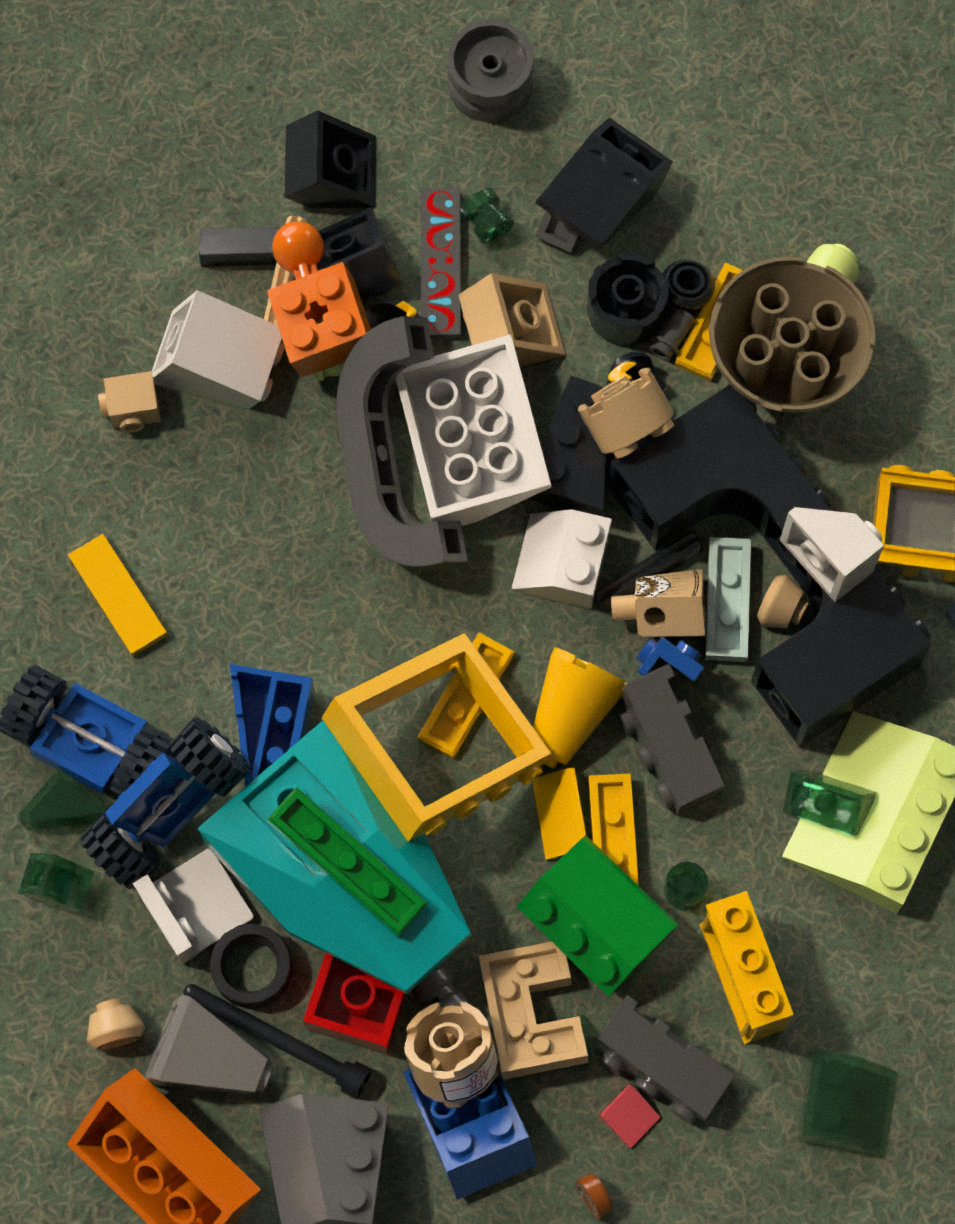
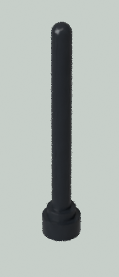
(347, 1075)

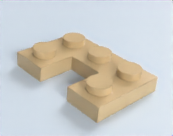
(520, 1042)

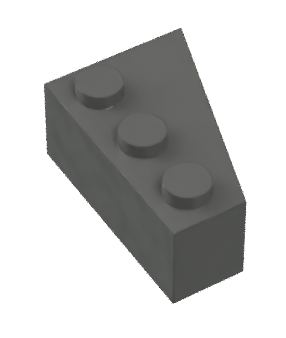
(669, 742)
(662, 1063)

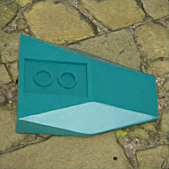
(305, 897)

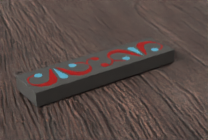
(441, 262)

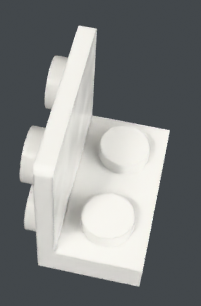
(194, 904)

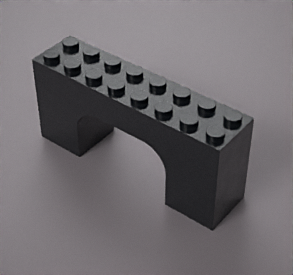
(733, 464)

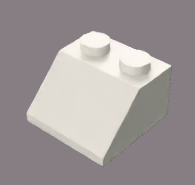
(833, 547)
(562, 556)

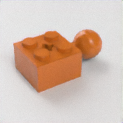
(311, 297)

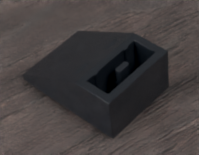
(605, 183)

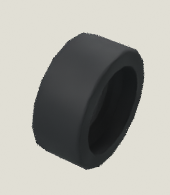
(236, 937)

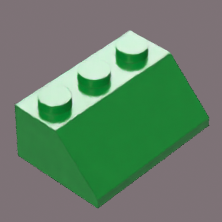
(597, 916)

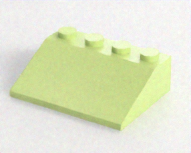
(913, 794)

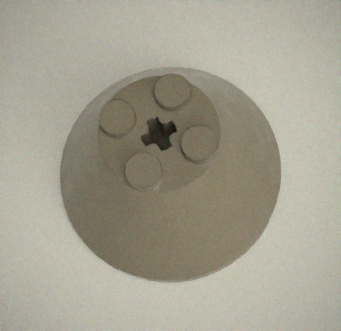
(792, 334)

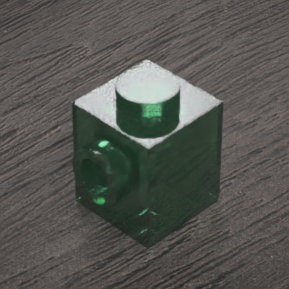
(56, 882)

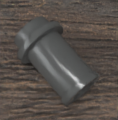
(666, 343)

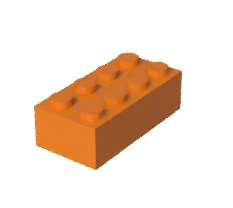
(159, 1158)

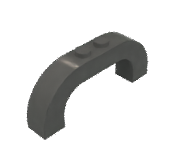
(370, 450)

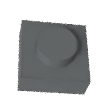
(557, 233)

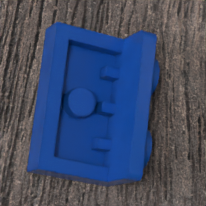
(680, 656)

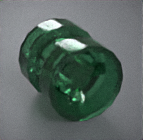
(488, 218)
(689, 878)

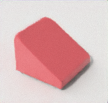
(629, 1116)

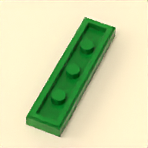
(347, 862)

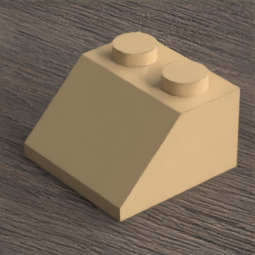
(514, 307)

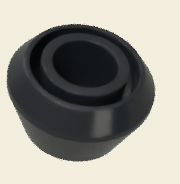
(689, 284)

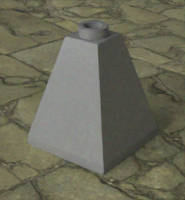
(204, 1054)

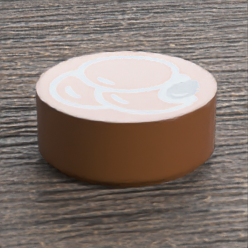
(594, 1195)

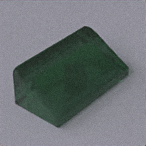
(828, 801)

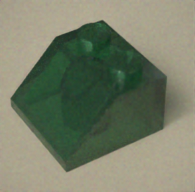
(846, 1103)

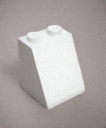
(218, 352)

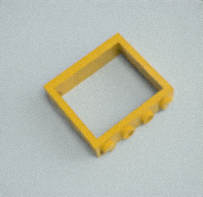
(381, 773)

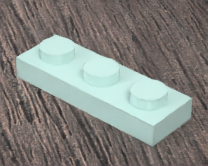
(728, 599)

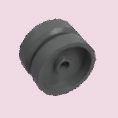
(490, 71)

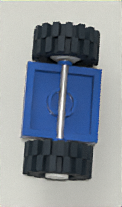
(82, 734)
(163, 802)

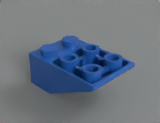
(478, 1140)

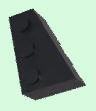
(573, 455)

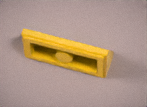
(558, 812)

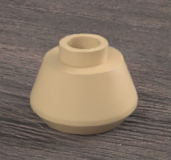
(782, 604)
(114, 1025)

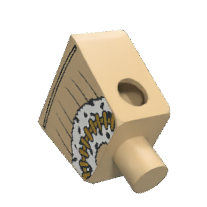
(665, 605)

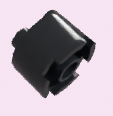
(623, 320)

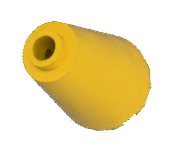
(573, 704)

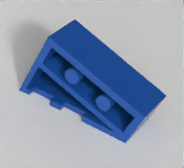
(270, 714)

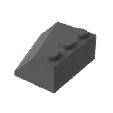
(325, 1158)

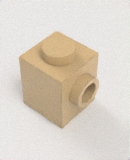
(130, 401)

